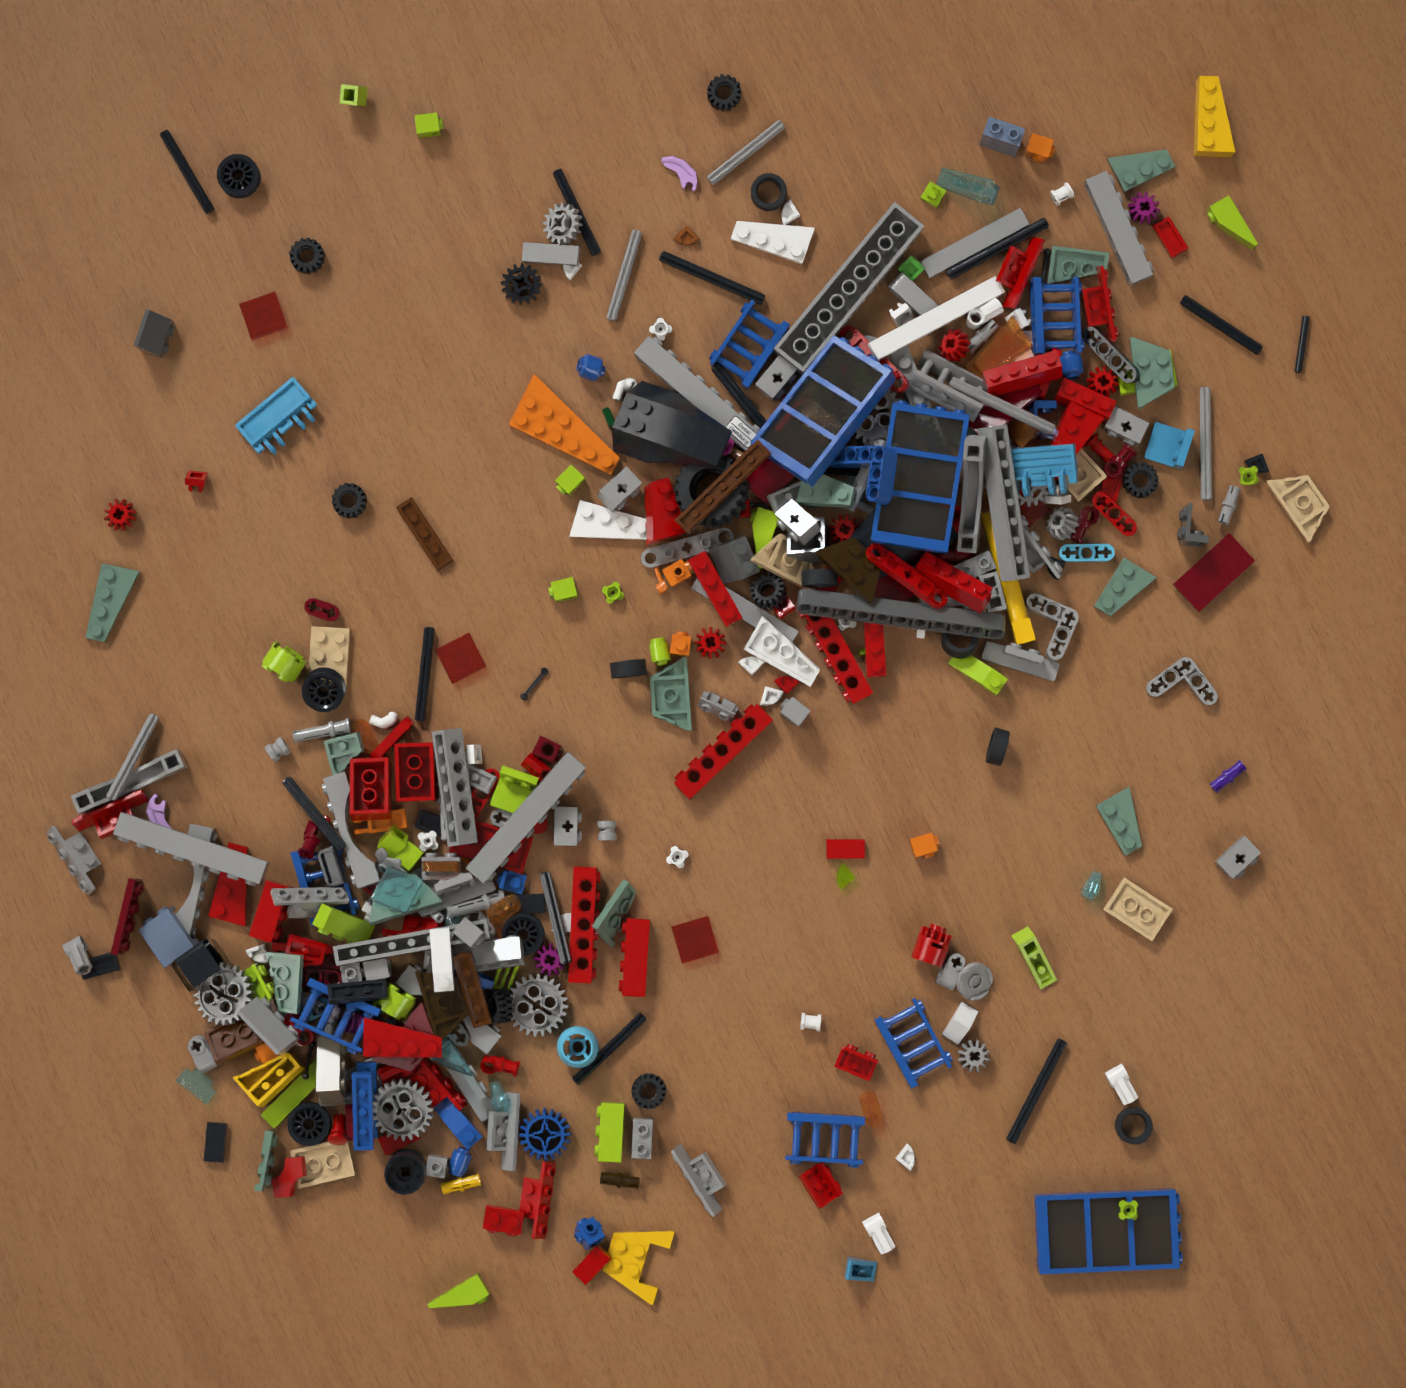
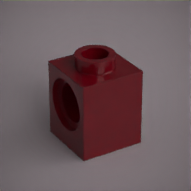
(541, 743)

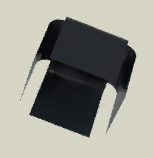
(199, 963)

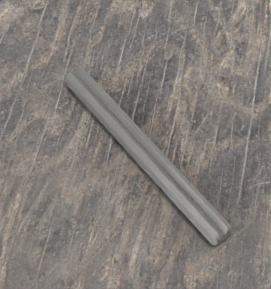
(1002, 405)
(1205, 443)

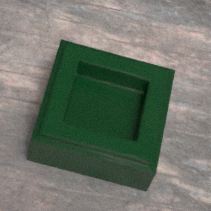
(608, 417)

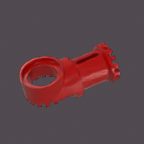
(499, 1065)

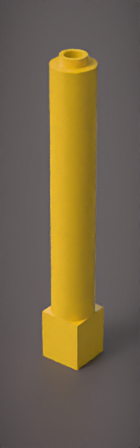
(1016, 609)

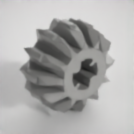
(1062, 523)
(973, 1062)

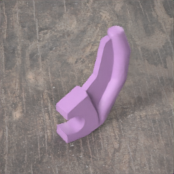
(683, 169)
(156, 812)

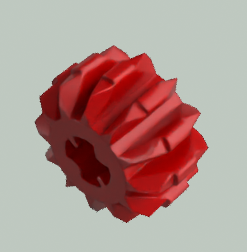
(954, 345)
(1095, 377)
(114, 511)
(846, 523)
(704, 644)

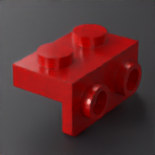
(856, 1062)
(820, 1184)
(503, 1220)

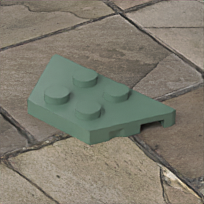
(1155, 371)
(671, 695)
(424, 900)

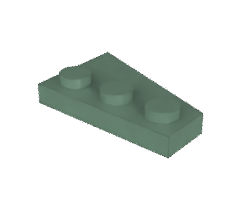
(1139, 168)
(1073, 262)
(827, 493)
(1122, 587)
(1121, 820)
(610, 918)
(287, 978)
(270, 1141)

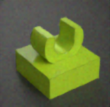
(933, 194)

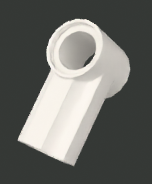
(985, 313)
(1120, 1082)
(877, 1230)

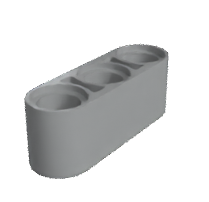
(911, 294)

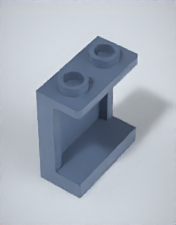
(1002, 136)
(166, 936)

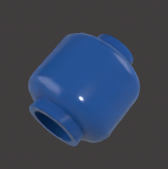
(1071, 365)
(590, 367)

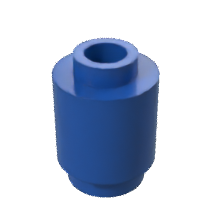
(459, 1161)

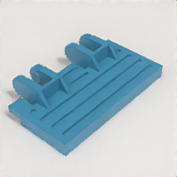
(275, 414)
(1043, 465)

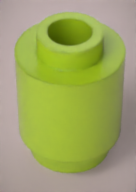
(659, 651)

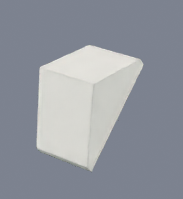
(960, 1023)

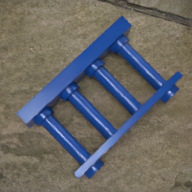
(1039, 307)
(767, 345)
(306, 878)
(317, 989)
(903, 1058)
(363, 1091)
(835, 1122)

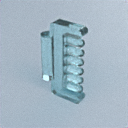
(201, 1081)

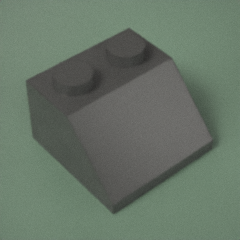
(154, 334)
(807, 551)
(733, 559)

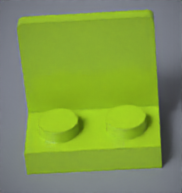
(512, 789)
(261, 985)

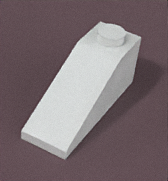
(441, 959)

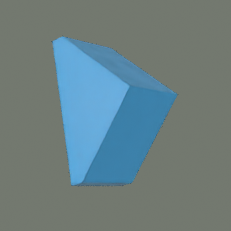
(860, 1269)

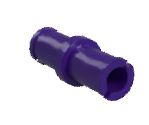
(1228, 776)

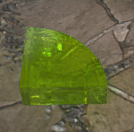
(844, 876)

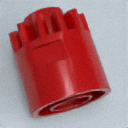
(932, 945)

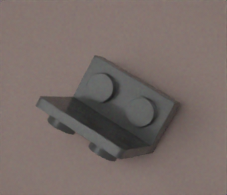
(1194, 539)

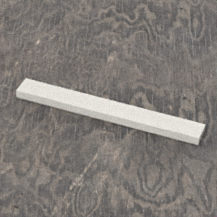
(935, 318)

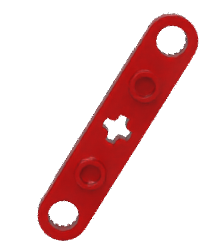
(860, 341)
(916, 581)

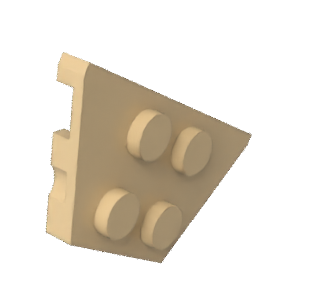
(1300, 502)
(775, 559)

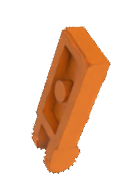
(398, 818)

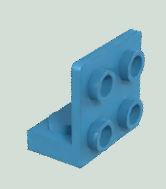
(1169, 445)

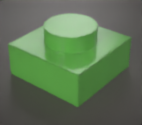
(911, 268)

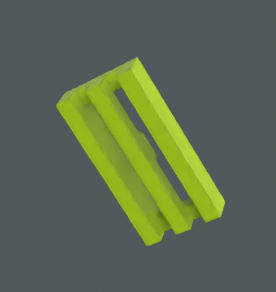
(505, 977)

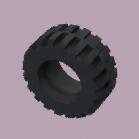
(727, 509)

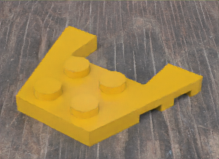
(628, 1258)

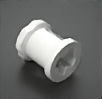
(1062, 194)
(810, 1022)

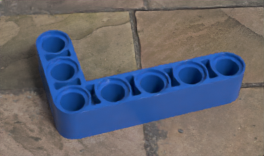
(881, 471)

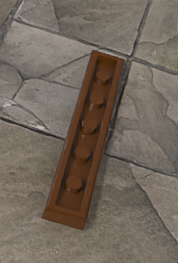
(723, 486)

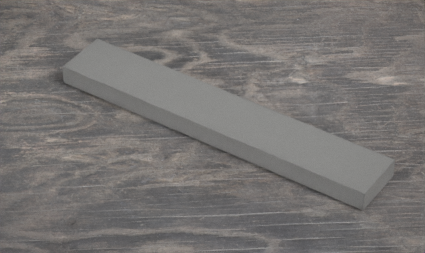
(974, 243)
(752, 613)

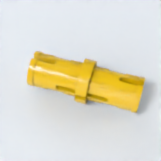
(461, 1184)

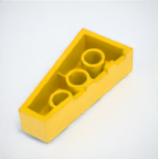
(1212, 126)

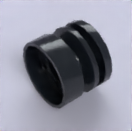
(406, 1182)

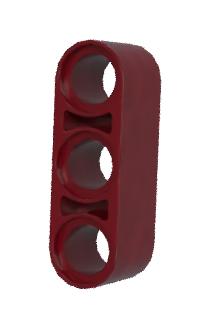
(323, 973)

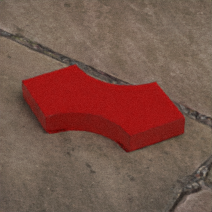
(285, 1183)

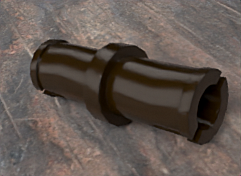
(619, 1180)

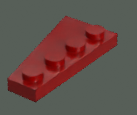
(230, 895)

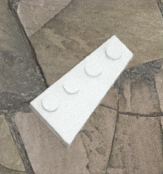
(779, 240)
(600, 522)
(780, 652)

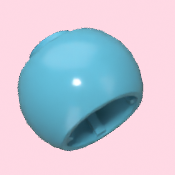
(566, 1035)

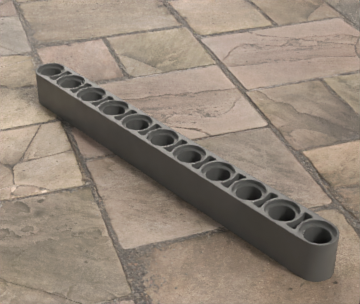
(901, 614)

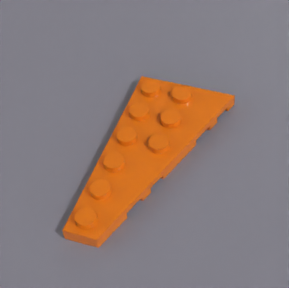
(554, 423)

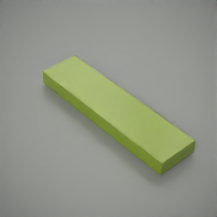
(291, 1098)

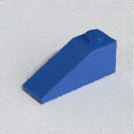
(458, 1123)

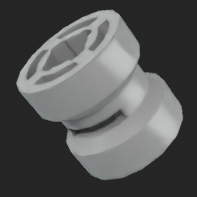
(278, 749)
(607, 830)

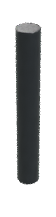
(1302, 344)

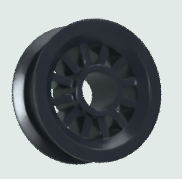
(222, 173)
(334, 694)
(534, 921)
(292, 1120)

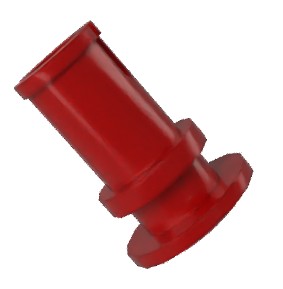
(1098, 447)
(337, 1134)

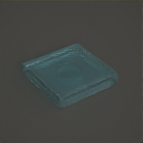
(396, 890)

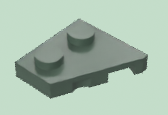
(342, 749)

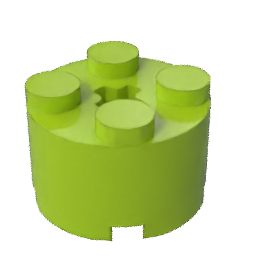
(284, 662)
(397, 1004)

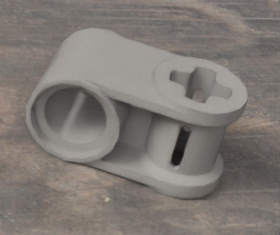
(948, 973)
(203, 1056)

